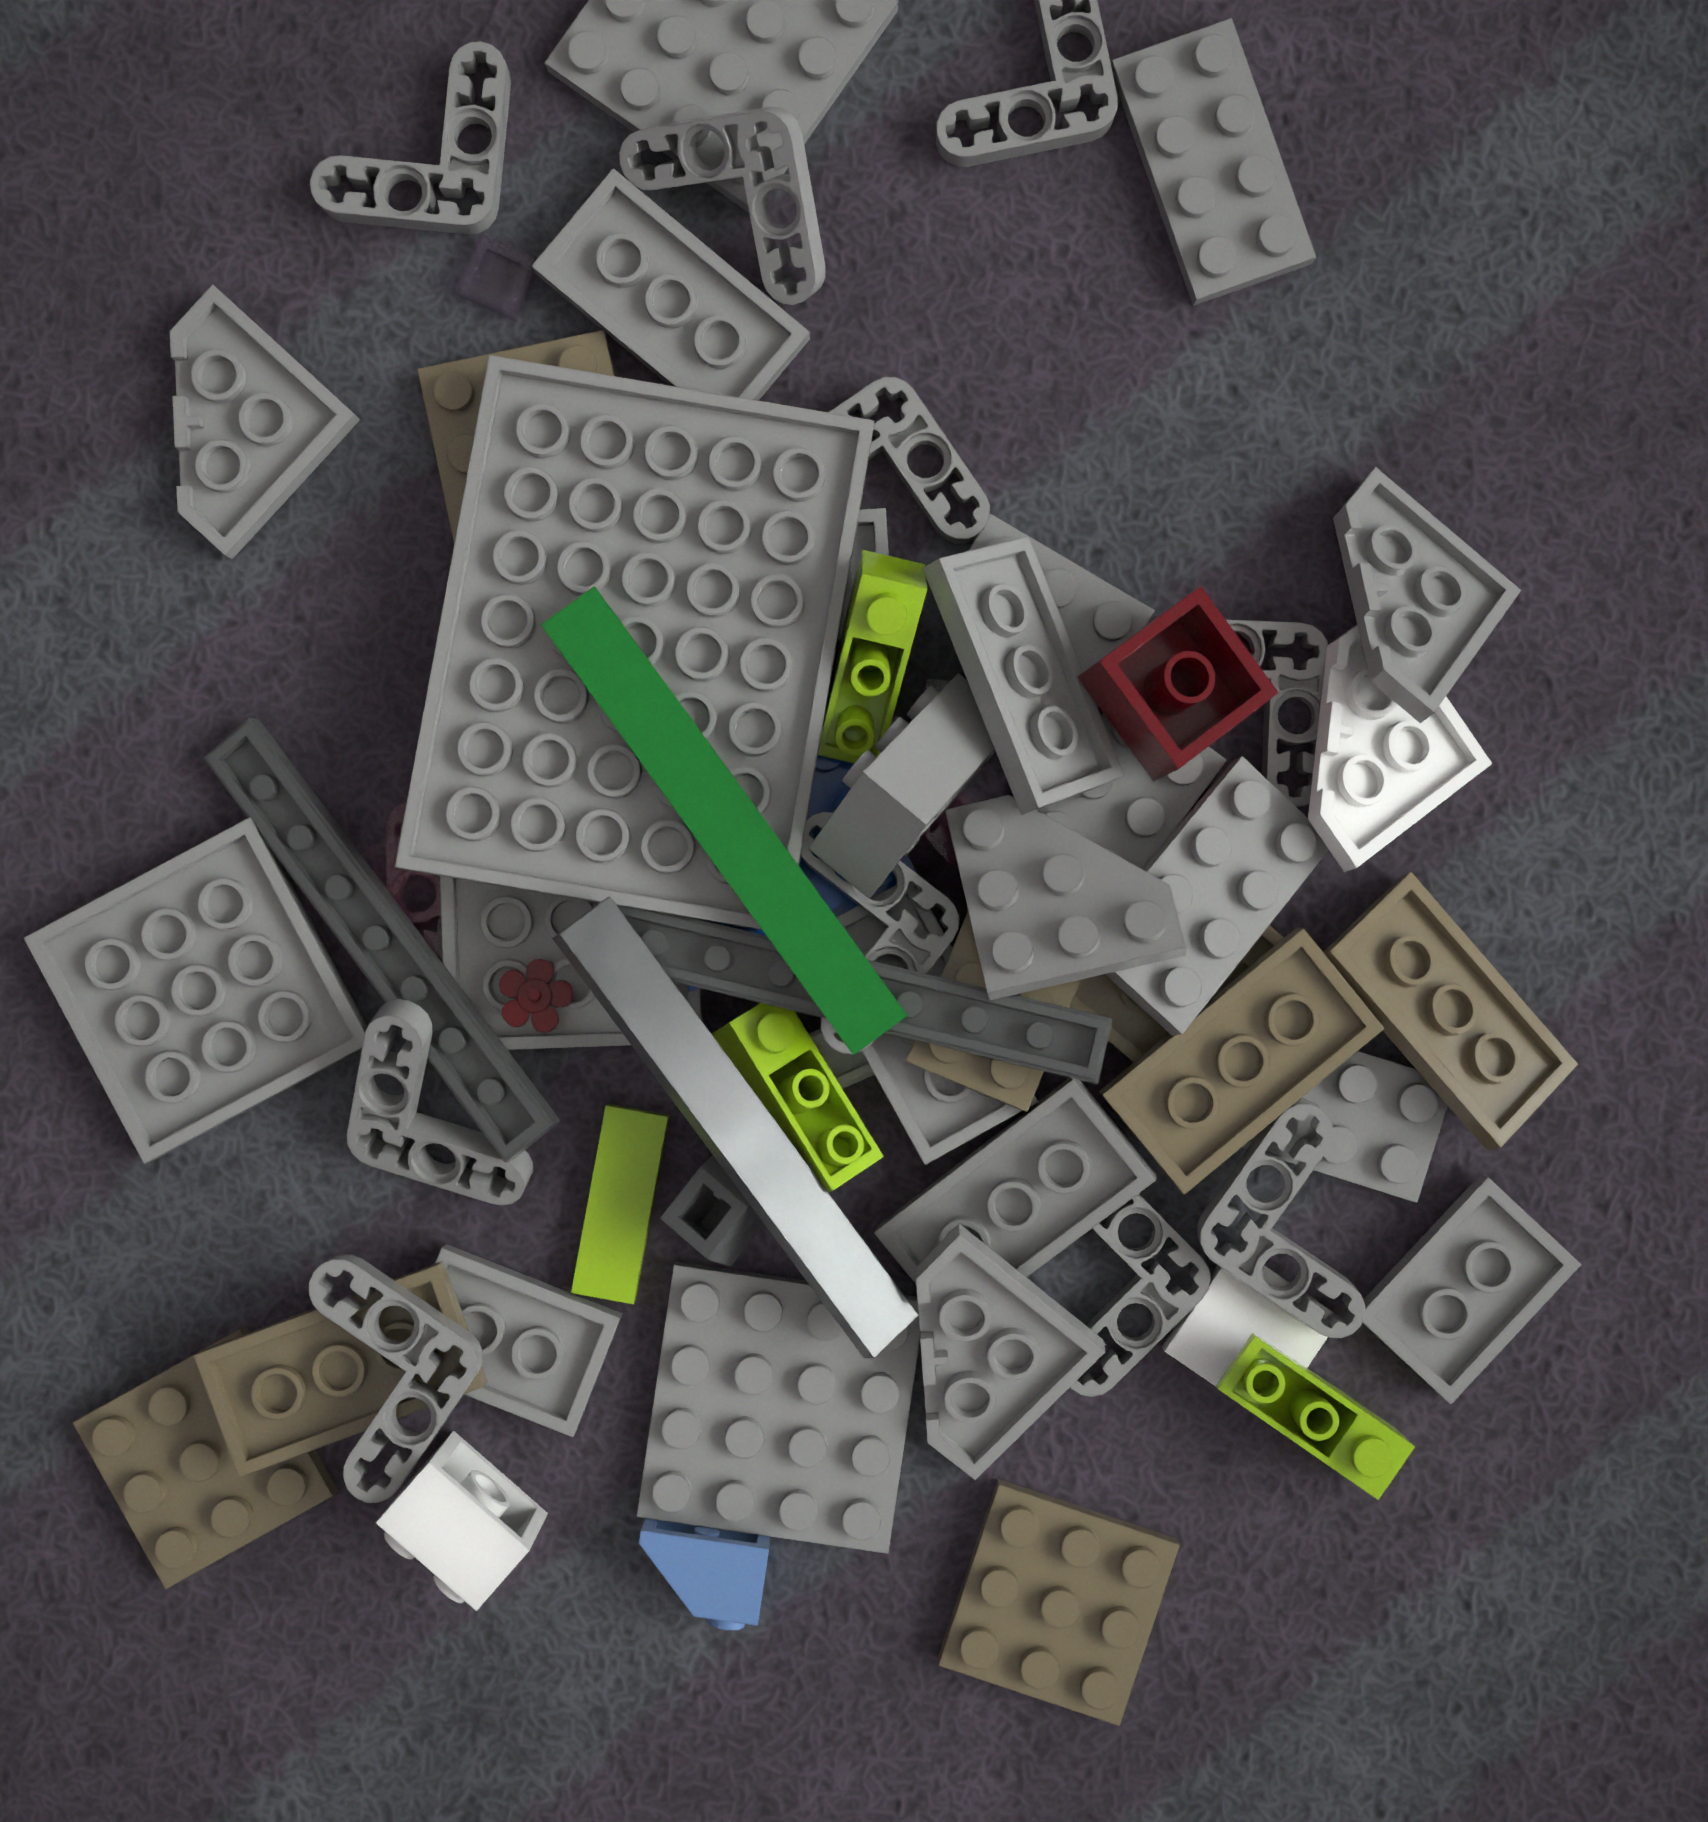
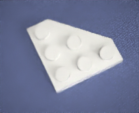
(1376, 762)

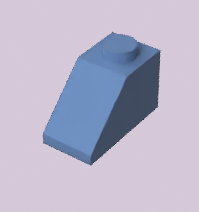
(710, 1569)

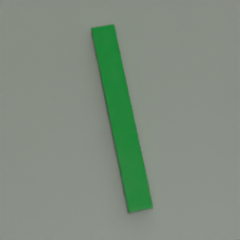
(724, 821)

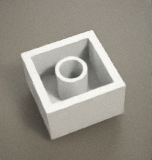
(462, 1522)

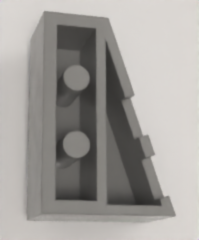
(906, 786)

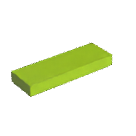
(620, 1203)

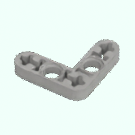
(1067, 84)
(748, 160)
(456, 168)
(900, 438)
(1290, 683)
(899, 936)
(399, 1117)
(1262, 1241)
(1146, 1288)
(414, 1355)

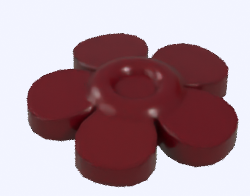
(534, 996)

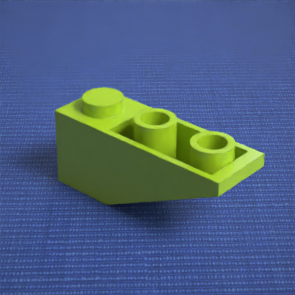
(872, 654)
(799, 1092)
(1316, 1415)

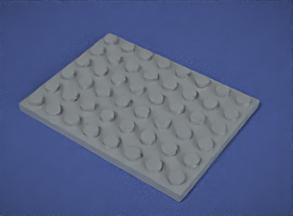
(726, 559)

